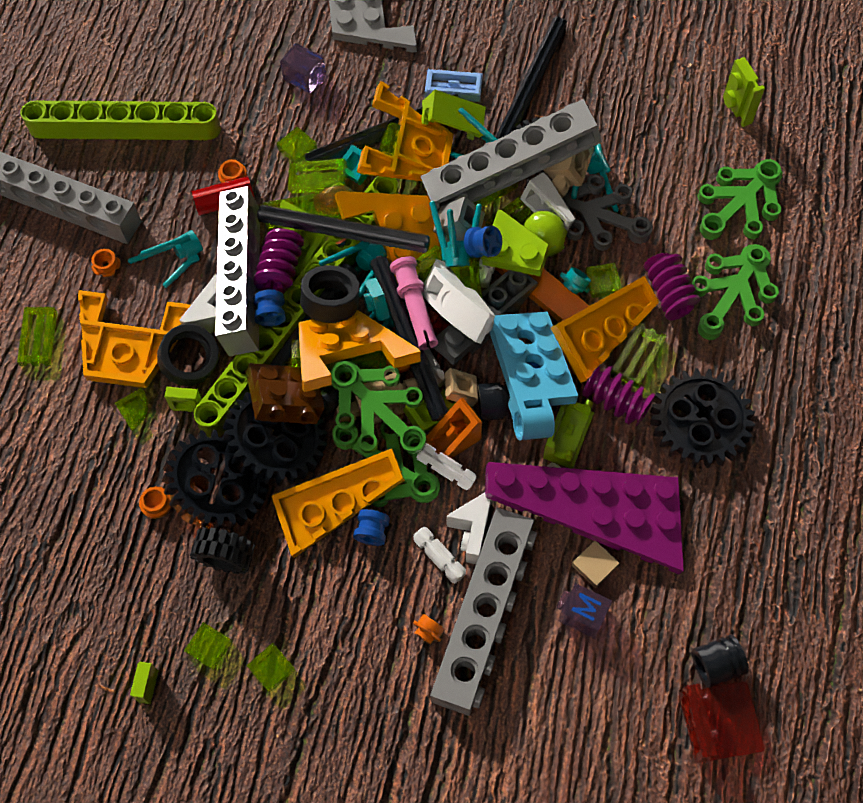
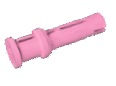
(411, 290)

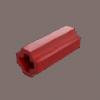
(208, 198)

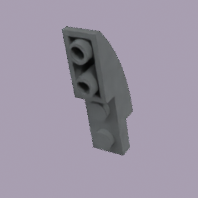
(502, 298)

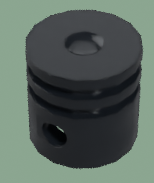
(493, 401)
(720, 661)

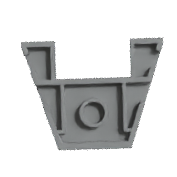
(364, 22)

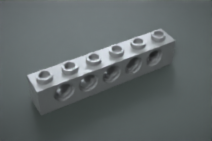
(526, 159)
(68, 199)
(235, 271)
(504, 529)

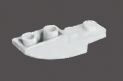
(457, 303)

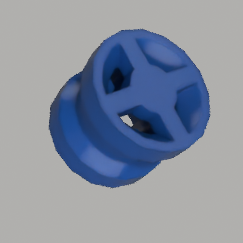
(483, 241)
(269, 308)
(371, 527)

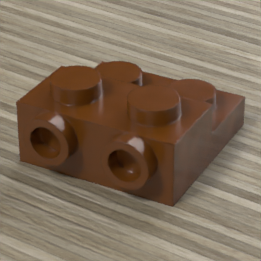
(279, 395)

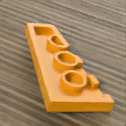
(596, 330)
(328, 501)

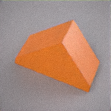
(456, 430)

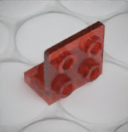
(721, 721)

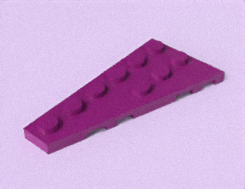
(607, 507)

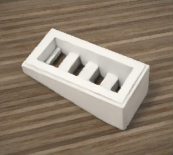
(543, 196)

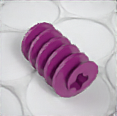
(278, 260)
(671, 285)
(618, 395)

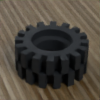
(222, 550)

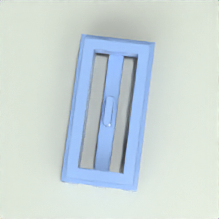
(465, 91)

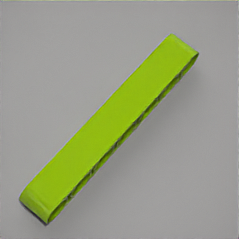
(121, 120)

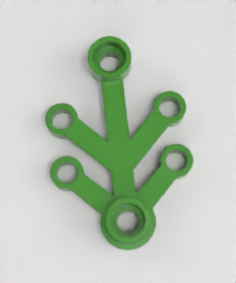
(742, 197)
(735, 286)
(375, 402)
(412, 479)

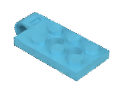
(531, 388)

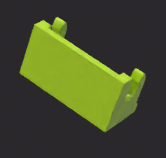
(445, 110)
(569, 433)

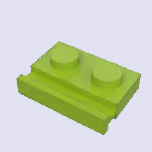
(743, 92)

